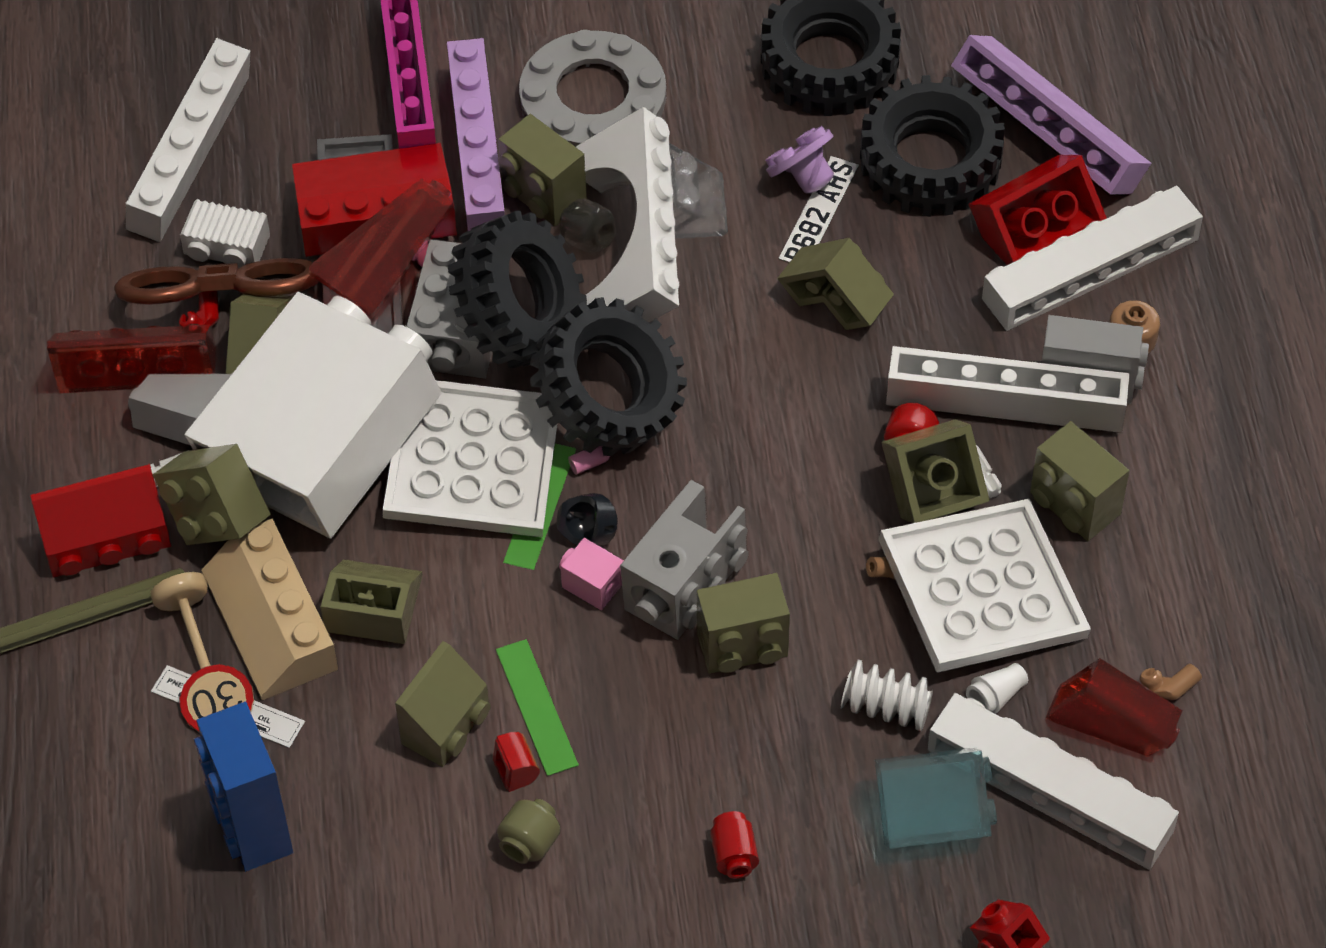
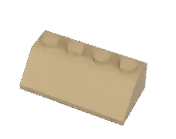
(269, 612)

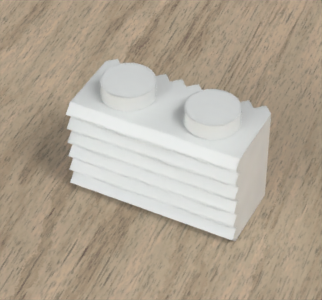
(224, 234)

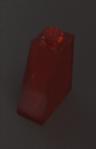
(1115, 709)

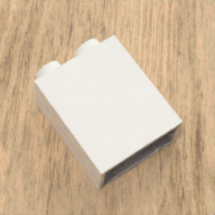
(321, 408)

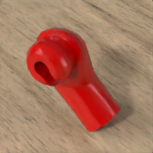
(207, 313)

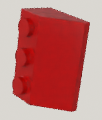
(1038, 208)
(101, 521)

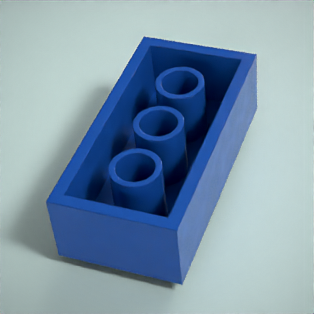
(242, 787)

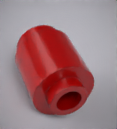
(734, 844)

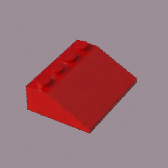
(349, 190)

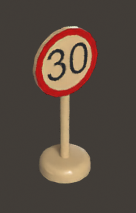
(212, 686)

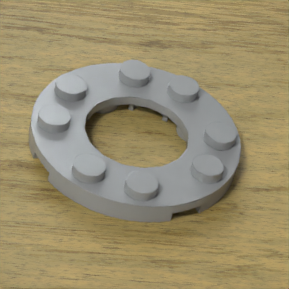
(588, 47)

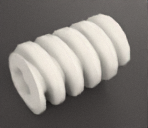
(888, 695)

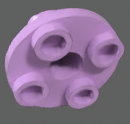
(804, 161)

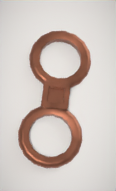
(215, 278)

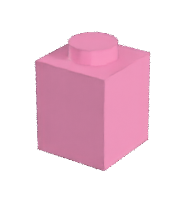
(591, 573)

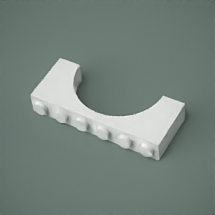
(638, 155)

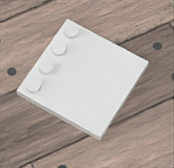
(475, 462)
(983, 585)

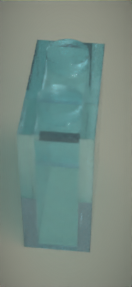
(935, 797)

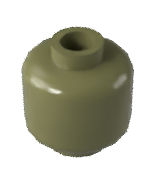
(528, 830)

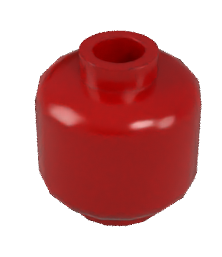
(908, 419)

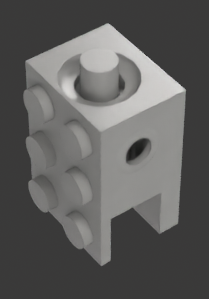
(436, 321)
(678, 560)

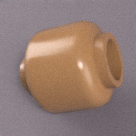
(1139, 314)

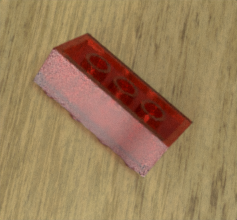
(127, 356)

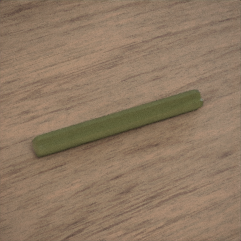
(80, 613)

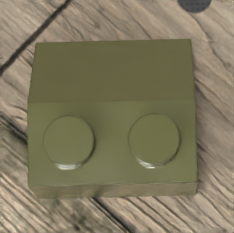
(441, 706)

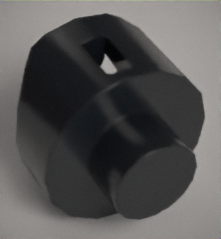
(592, 519)

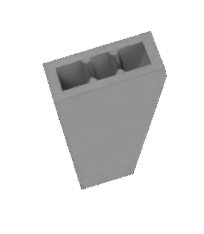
(172, 402)

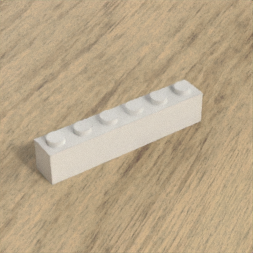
(187, 140)
(1091, 257)
(1008, 388)
(1058, 782)

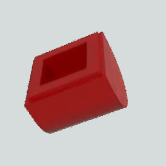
(514, 761)

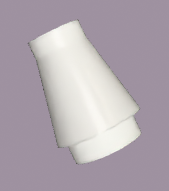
(997, 687)

